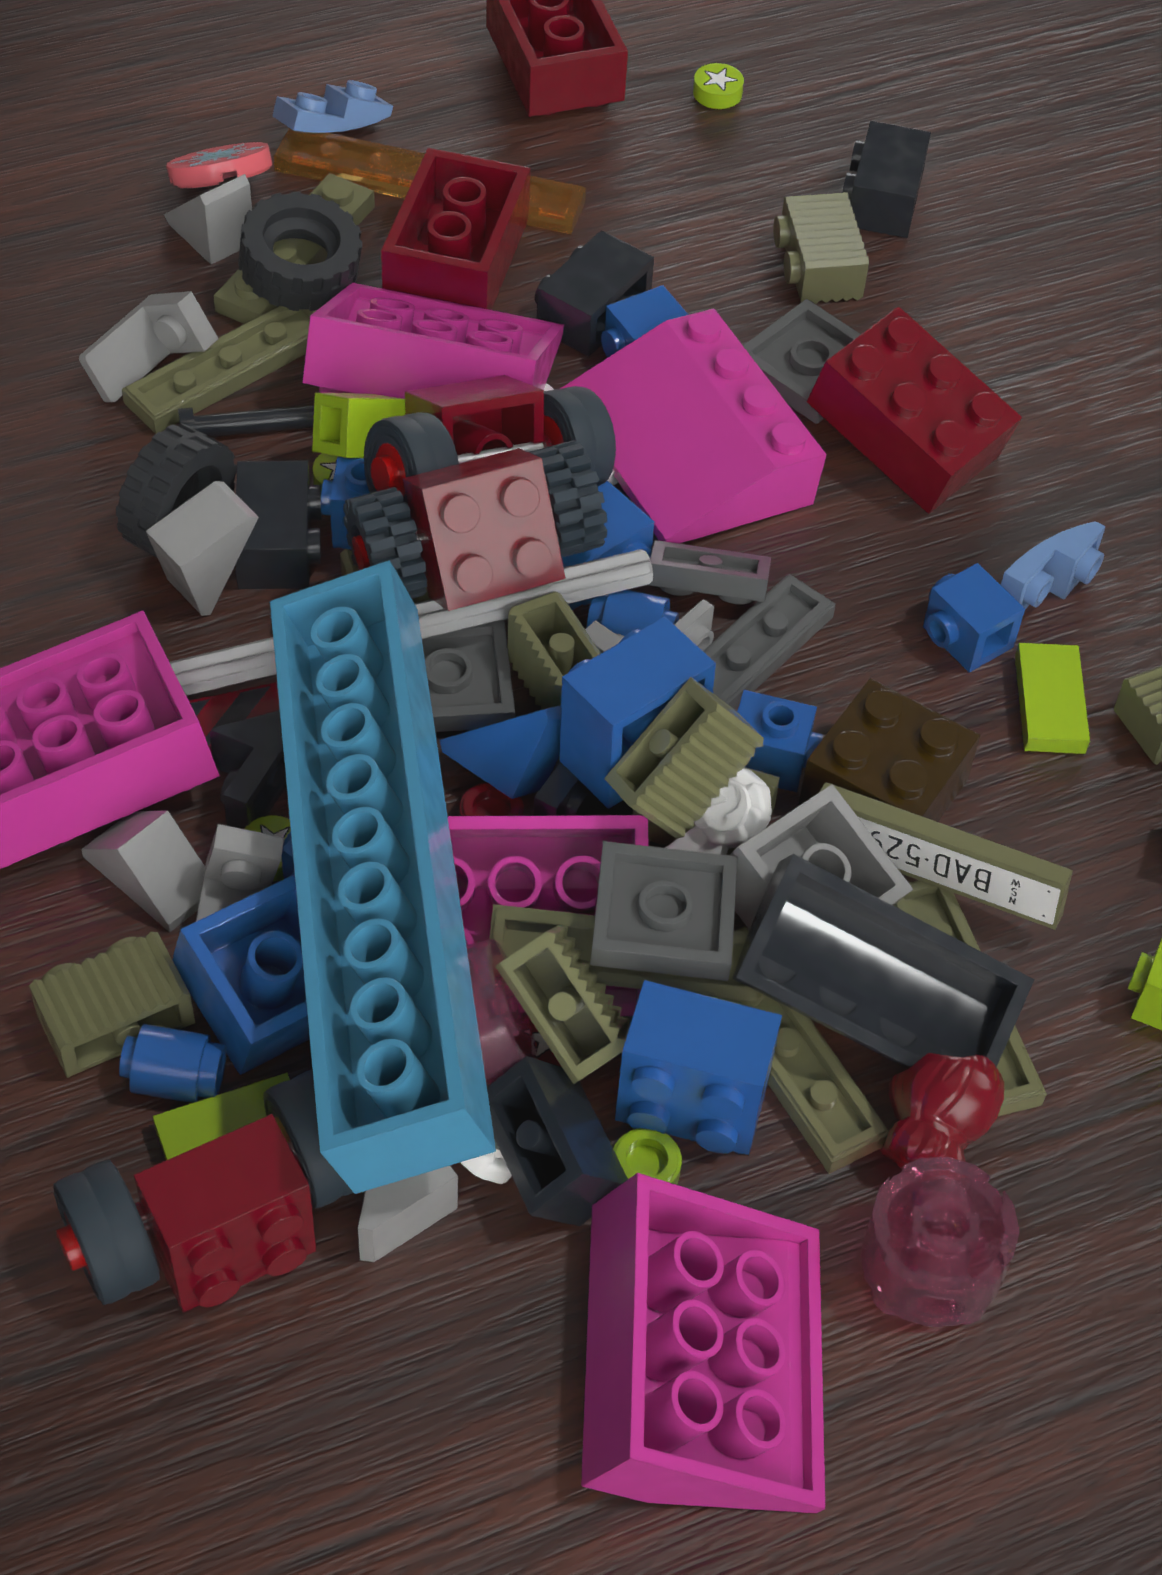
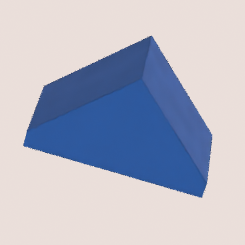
(511, 754)

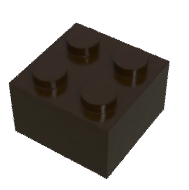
(893, 753)

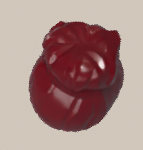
(942, 1107)

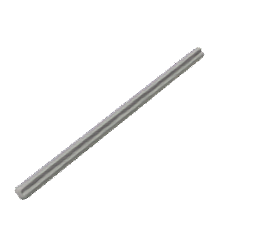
(582, 582)

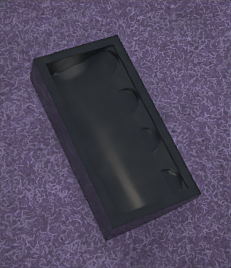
(876, 970)

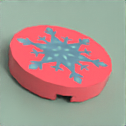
(218, 163)

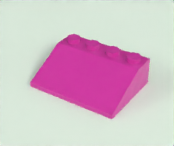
(406, 342)
(702, 431)
(92, 737)
(536, 865)
(703, 1353)

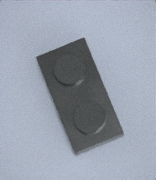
(690, 569)

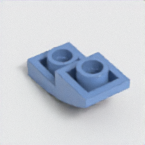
(337, 112)
(1056, 565)

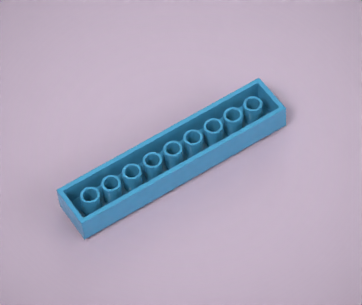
(376, 886)

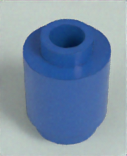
(629, 611)
(173, 1064)

